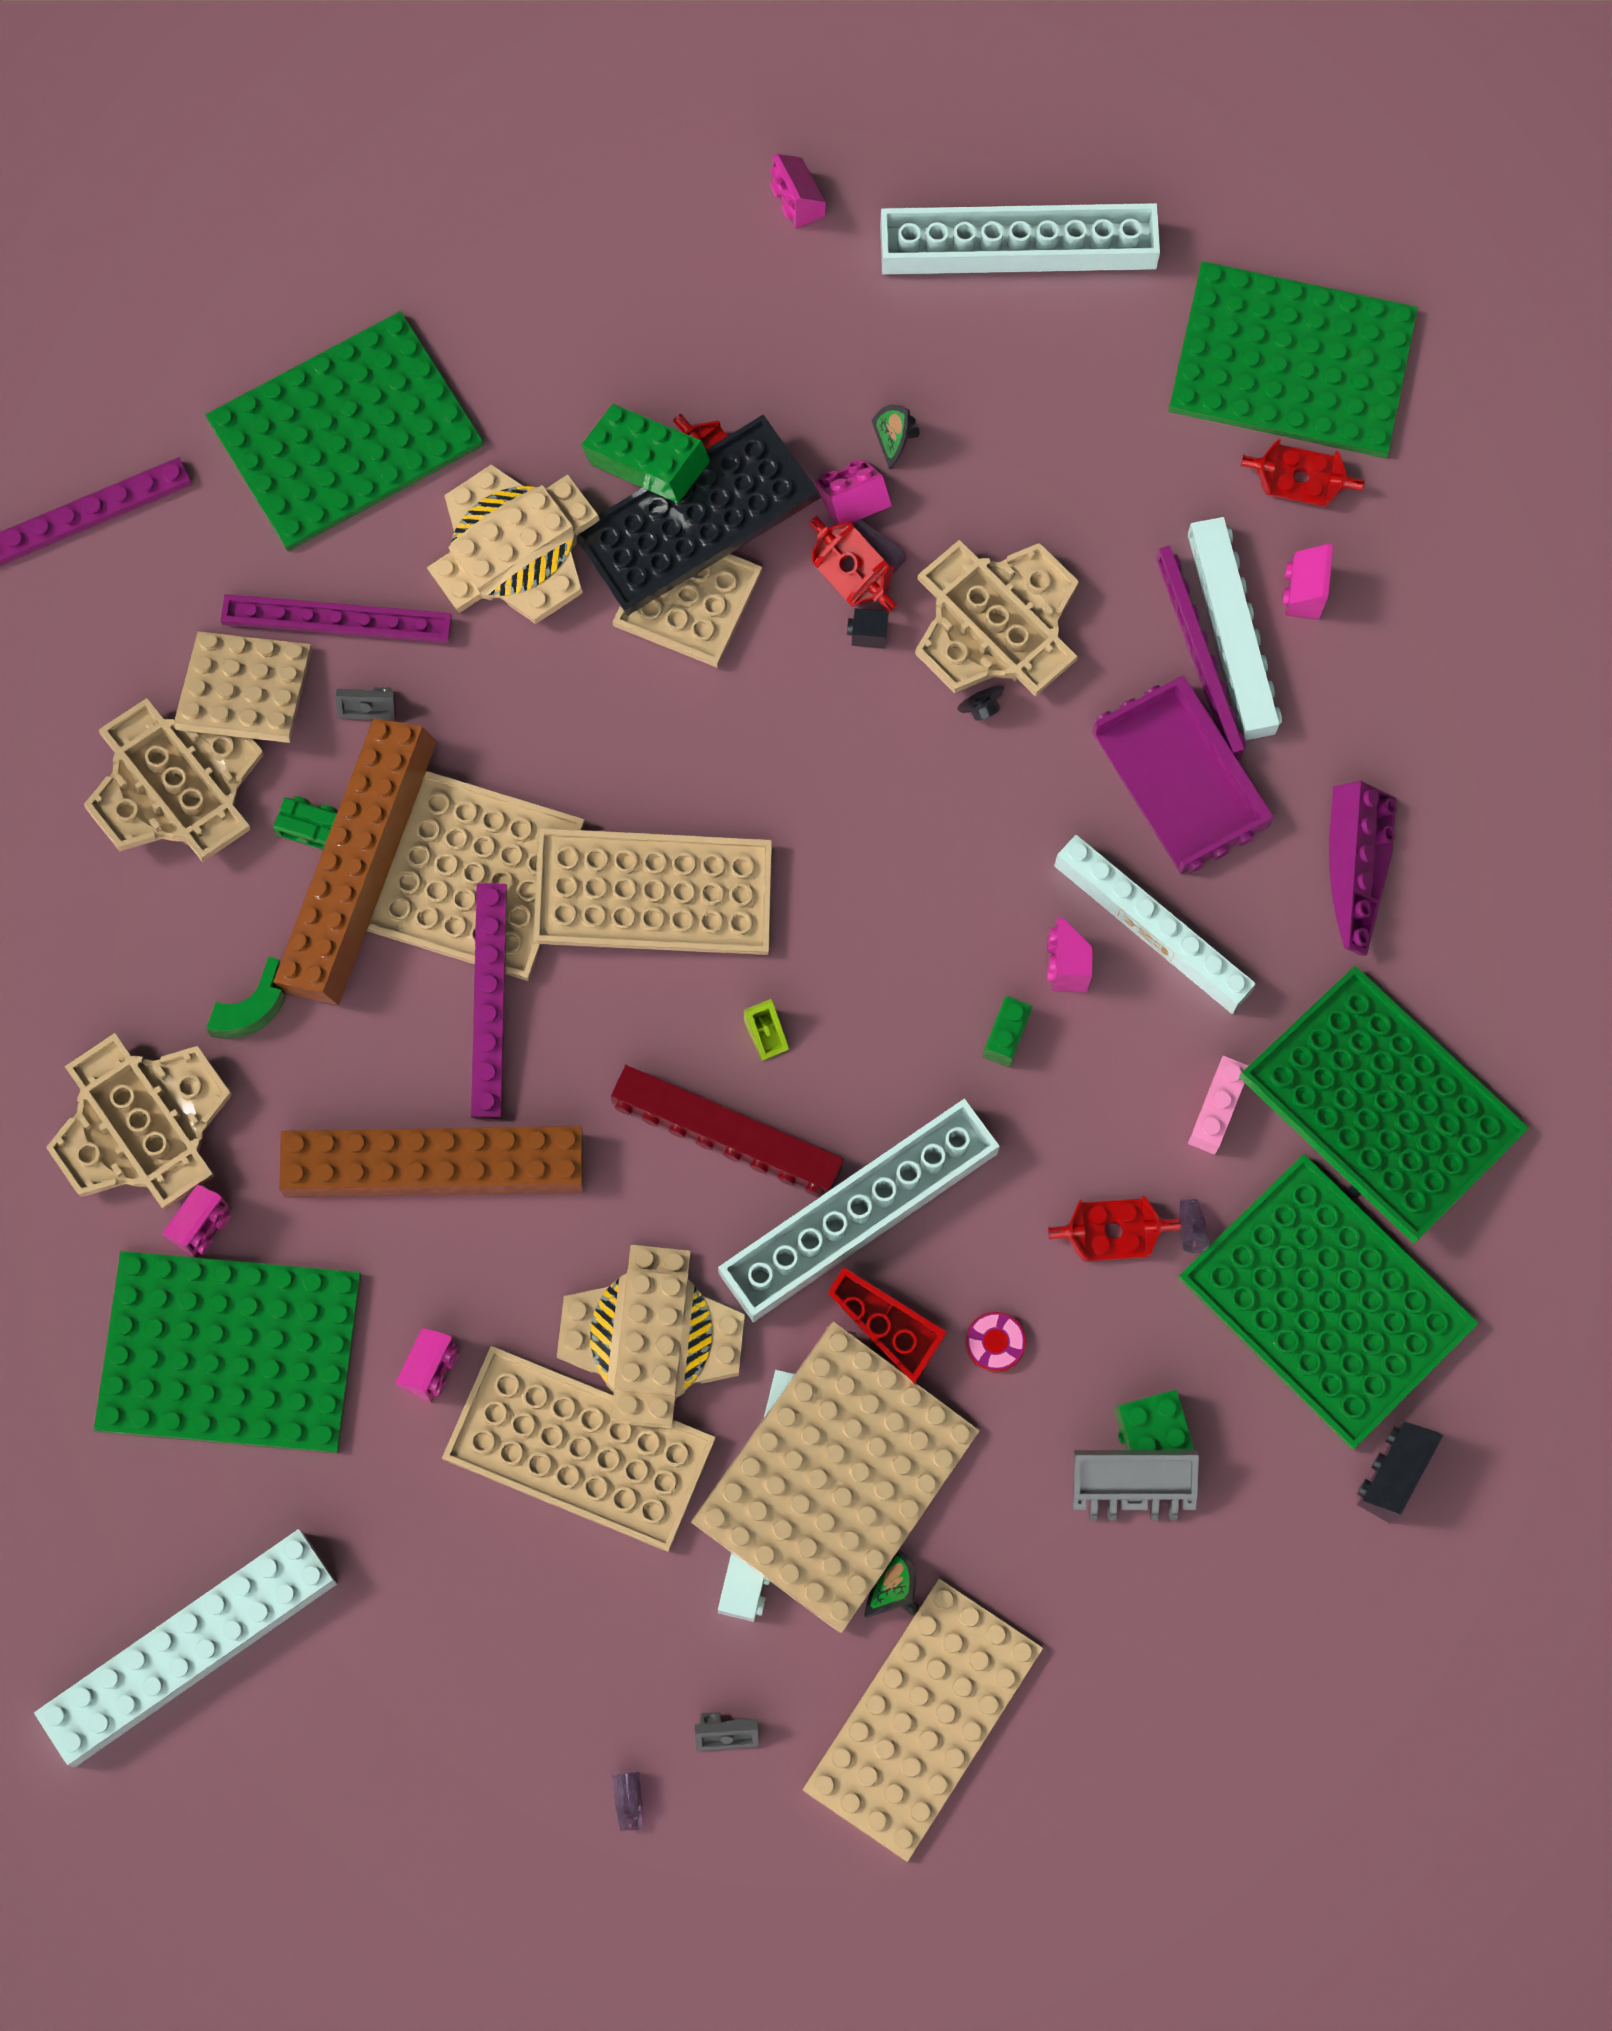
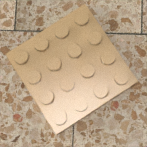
(699, 613)
(243, 687)

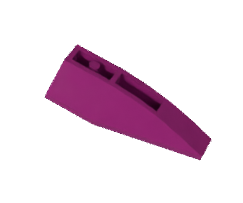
(1359, 858)

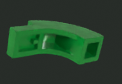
(252, 1014)

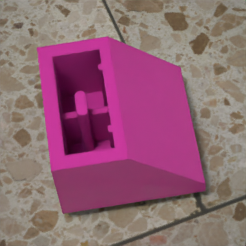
(796, 190)
(853, 492)
(1070, 959)
(198, 1221)
(427, 1364)

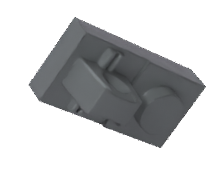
(365, 704)
(718, 1735)

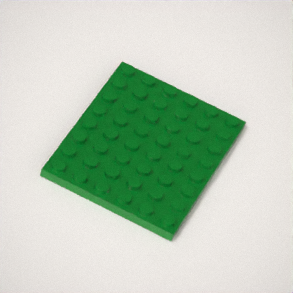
(1293, 359)
(344, 430)
(1386, 1099)
(1328, 1301)
(228, 1352)

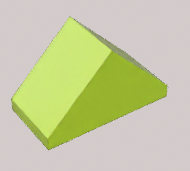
(765, 1029)

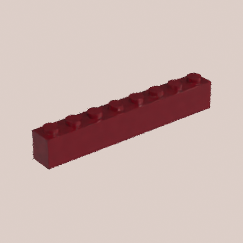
(726, 1131)

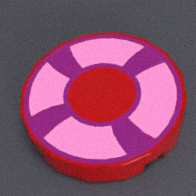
(995, 1342)

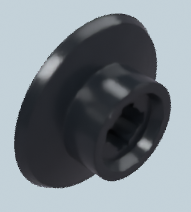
(983, 703)

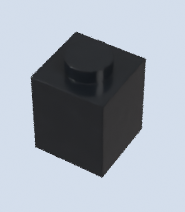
(868, 628)

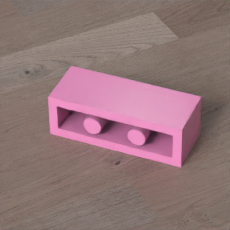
(1218, 1106)

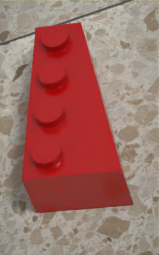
(894, 1328)

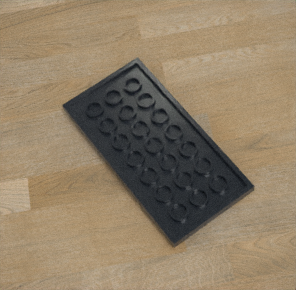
(656, 544)

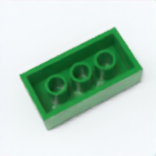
(645, 453)

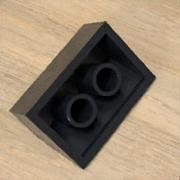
(1398, 1470)

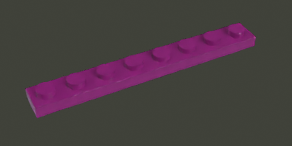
(92, 510)
(336, 619)
(1197, 644)
(489, 1000)

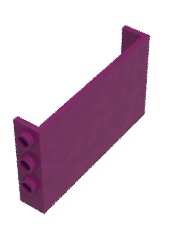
(1182, 774)

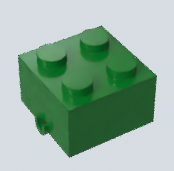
(1153, 1423)

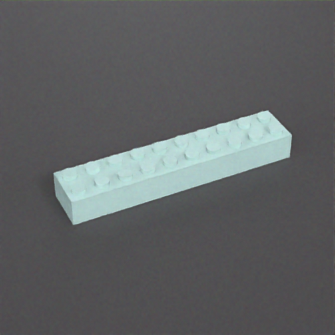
(1019, 238)
(858, 1210)
(185, 1648)

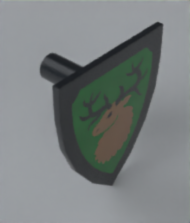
(893, 427)
(894, 1588)

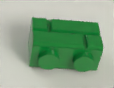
(304, 822)
(1007, 1031)

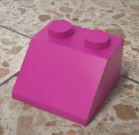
(1308, 582)

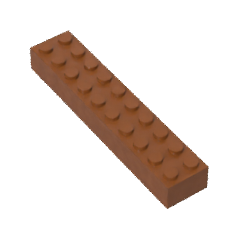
(355, 861)
(431, 1161)

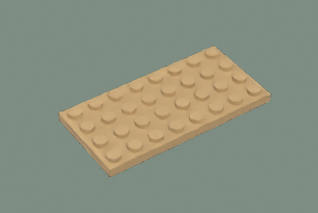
(652, 891)
(560, 1447)
(922, 1720)

